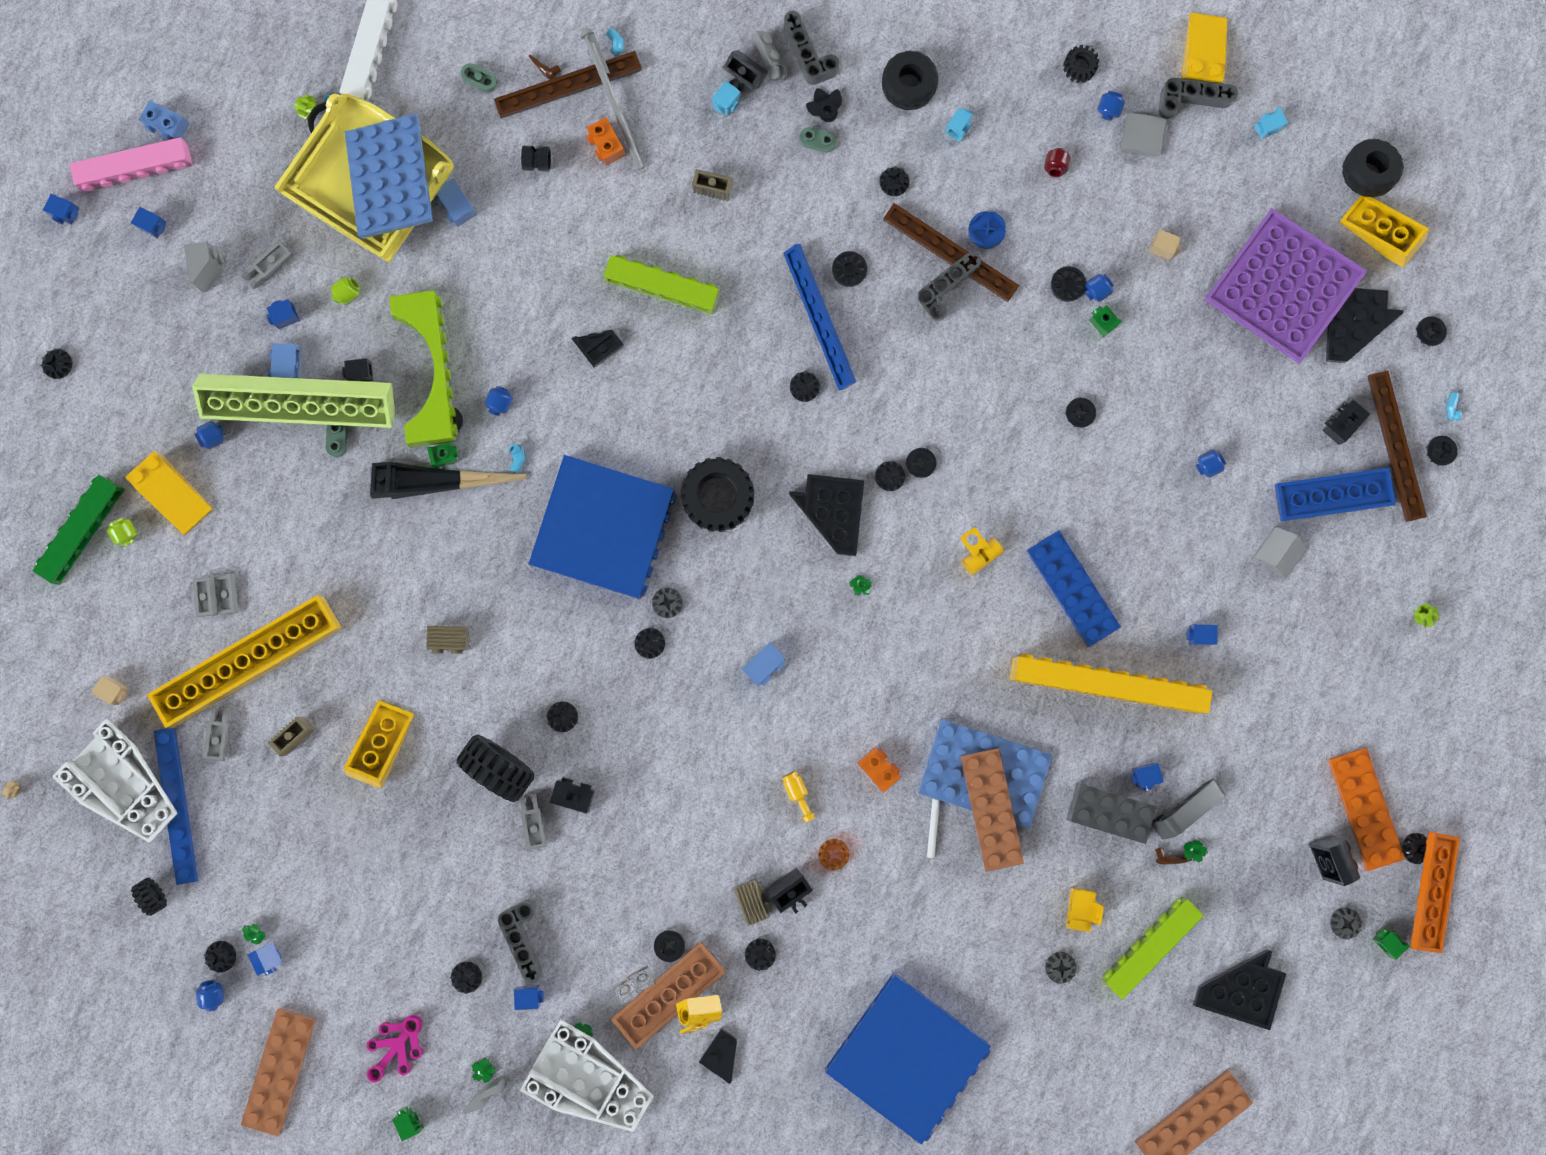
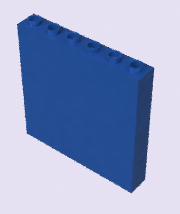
(602, 527)
(908, 1058)

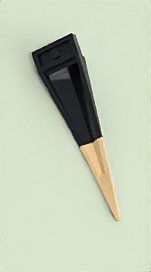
(407, 480)

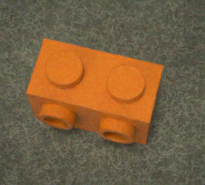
(605, 140)
(879, 770)

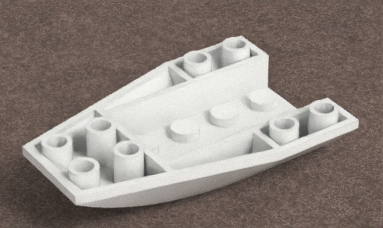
(117, 784)
(585, 1080)

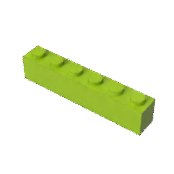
(661, 284)
(1152, 947)

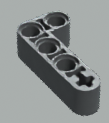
(806, 47)
(1222, 95)
(951, 283)
(1189, 810)
(524, 943)

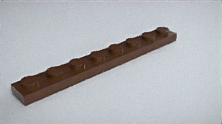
(565, 85)
(949, 251)
(1397, 446)

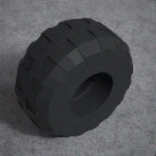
(914, 64)
(1383, 157)

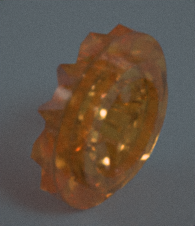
(836, 863)

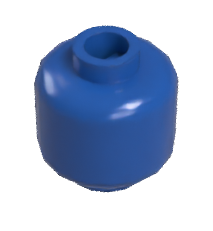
(1111, 105)
(1099, 287)
(498, 400)
(209, 435)
(1211, 463)
(209, 995)

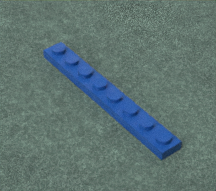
(819, 317)
(173, 786)

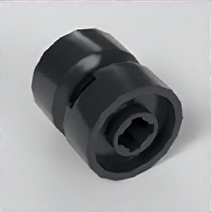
(536, 158)

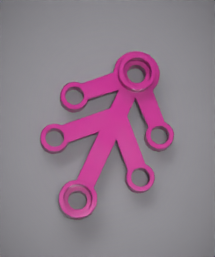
(396, 1045)

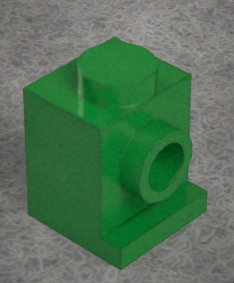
(1104, 327)
(450, 457)
(1390, 943)
(407, 1123)

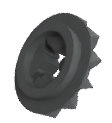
(675, 607)
(1337, 923)
(1054, 961)

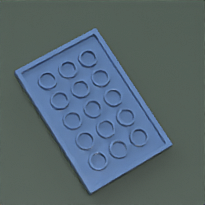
(388, 176)
(1022, 765)

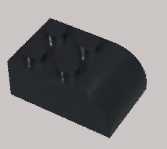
(1335, 860)

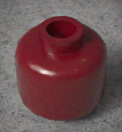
(1057, 162)

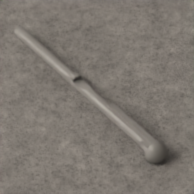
(603, 70)

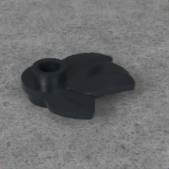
(823, 102)

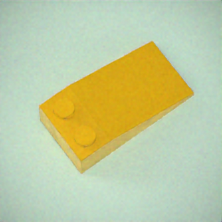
(1205, 48)
(1385, 229)
(169, 492)
(378, 744)

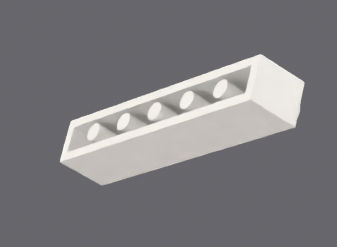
(367, 48)

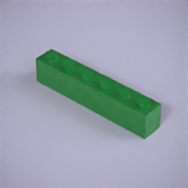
(78, 529)

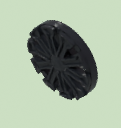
(849, 269)
(1068, 284)

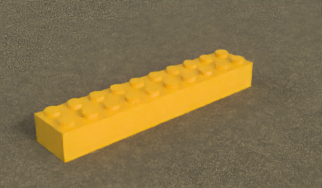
(244, 662)
(1111, 685)

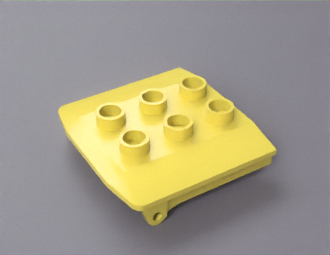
(321, 173)

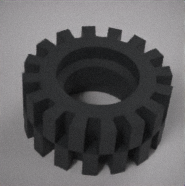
(1085, 54)
(149, 896)

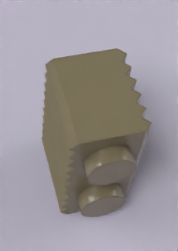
(712, 185)
(447, 638)
(291, 736)
(752, 902)

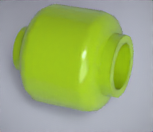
(345, 290)
(122, 532)

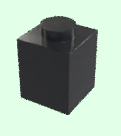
(358, 370)

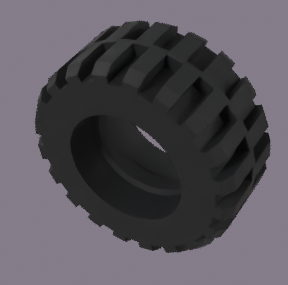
(717, 520)
(495, 768)

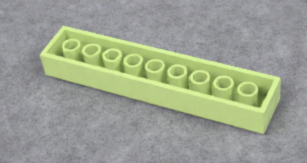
(294, 400)

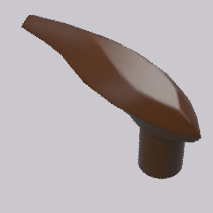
(549, 73)
(1170, 859)

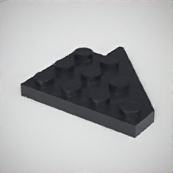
(1358, 323)
(833, 509)
(1244, 992)

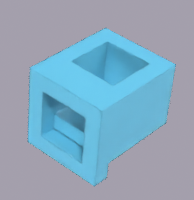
(1271, 123)
(959, 124)

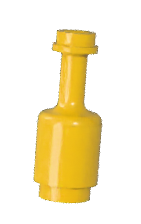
(797, 791)

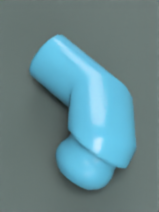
(618, 42)
(1451, 407)
(518, 456)

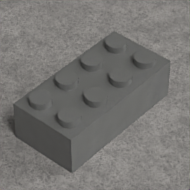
(1111, 813)

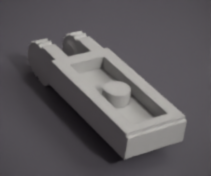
(769, 55)
(268, 264)
(217, 735)
(533, 824)

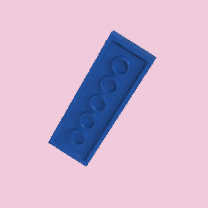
(1334, 494)
(1073, 589)

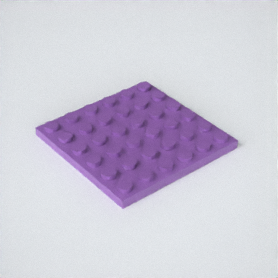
(1285, 285)

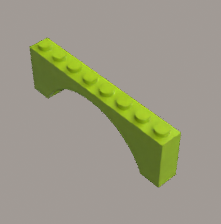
(435, 420)

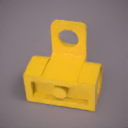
(981, 553)
(1083, 910)
(698, 1012)

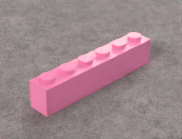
(131, 164)

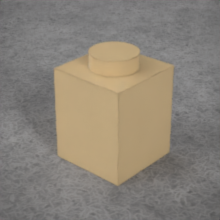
(1165, 245)
(110, 690)

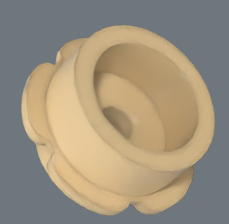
(11, 789)

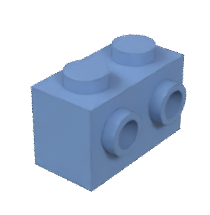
(163, 121)

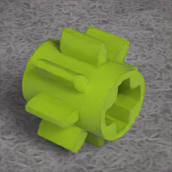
(305, 105)
(1426, 615)

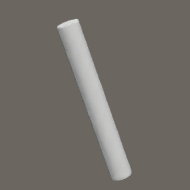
(933, 828)

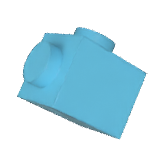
(726, 99)

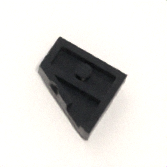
(598, 346)
(721, 1055)

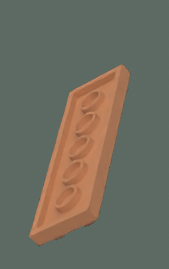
(992, 810)
(657, 1003)
(278, 1072)
(1196, 1118)

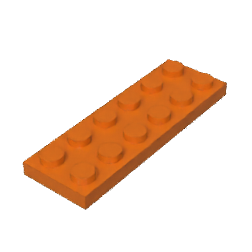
(1366, 809)
(1435, 892)

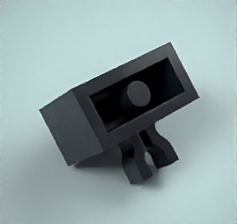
(744, 70)
(1345, 422)
(572, 795)
(789, 891)

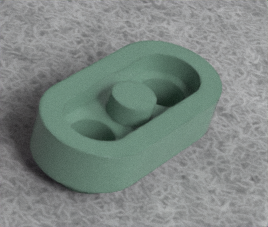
(480, 77)
(817, 140)
(336, 437)

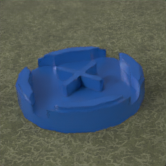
(987, 229)

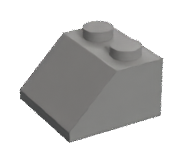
(203, 264)

